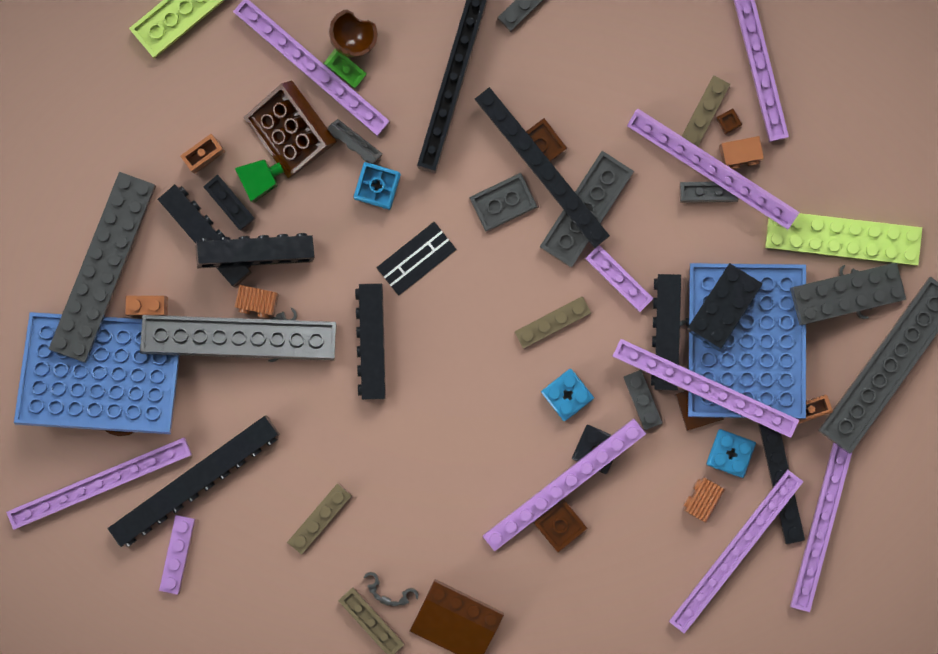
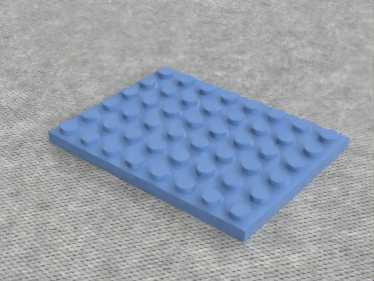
(764, 350)
(109, 392)

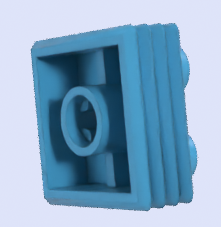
(388, 180)
(580, 394)
(720, 460)

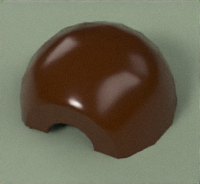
(351, 35)

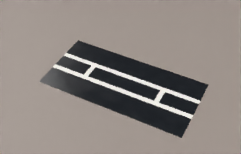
(416, 258)

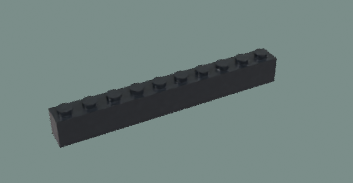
(451, 85)
(193, 481)

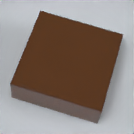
(729, 121)

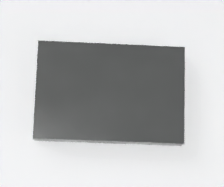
(503, 202)

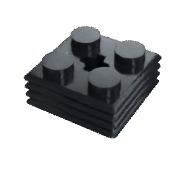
(591, 437)

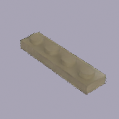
(705, 110)
(552, 322)
(319, 518)
(371, 622)

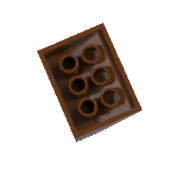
(289, 128)
(456, 620)

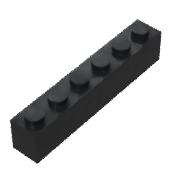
(198, 227)
(254, 251)
(667, 323)
(371, 341)

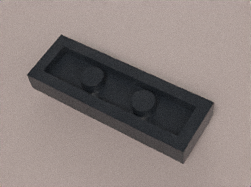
(229, 202)

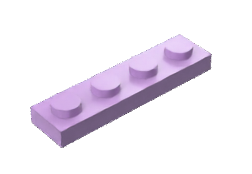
(619, 278)
(177, 554)

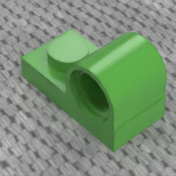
(344, 68)

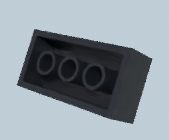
(724, 307)

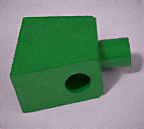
(259, 178)

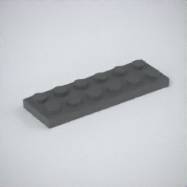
(598, 193)
(848, 293)

